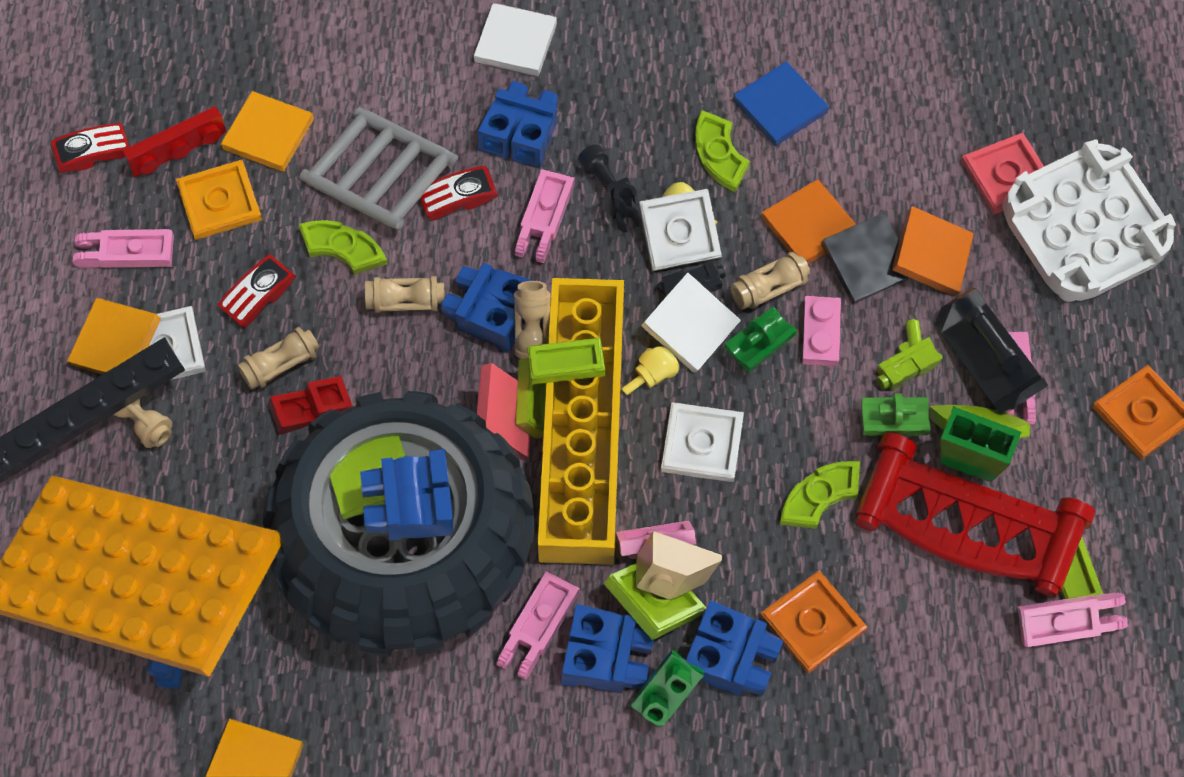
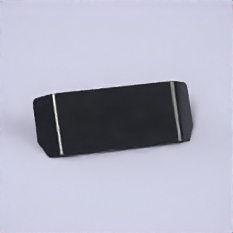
(988, 351)

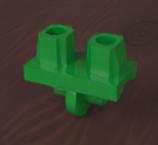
(760, 339)
(666, 688)

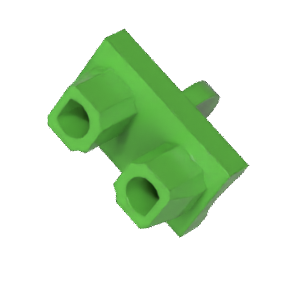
(895, 415)

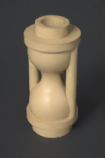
(756, 288)
(388, 294)
(532, 305)
(267, 364)
(149, 425)

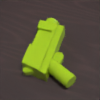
(914, 359)

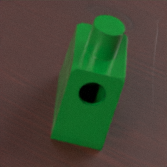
(977, 445)

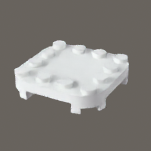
(1088, 222)

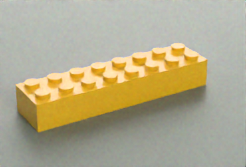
(582, 429)

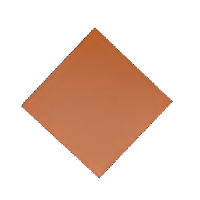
(806, 220)
(933, 251)
(1142, 412)
(813, 621)

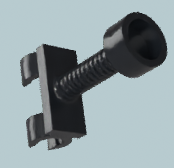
(620, 193)

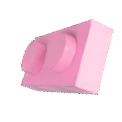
(821, 331)
(631, 541)

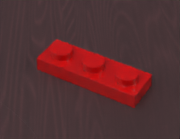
(175, 142)

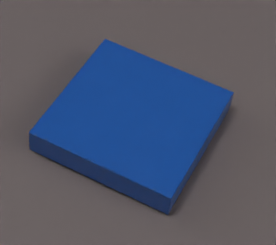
(781, 103)

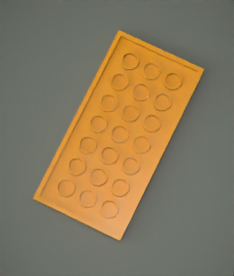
(134, 573)

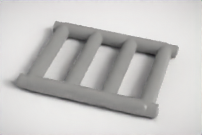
(367, 204)

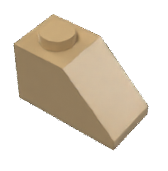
(673, 566)

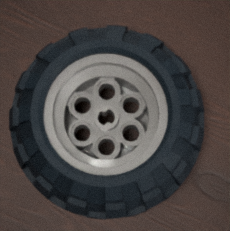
(402, 596)

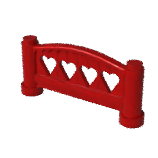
(1052, 533)

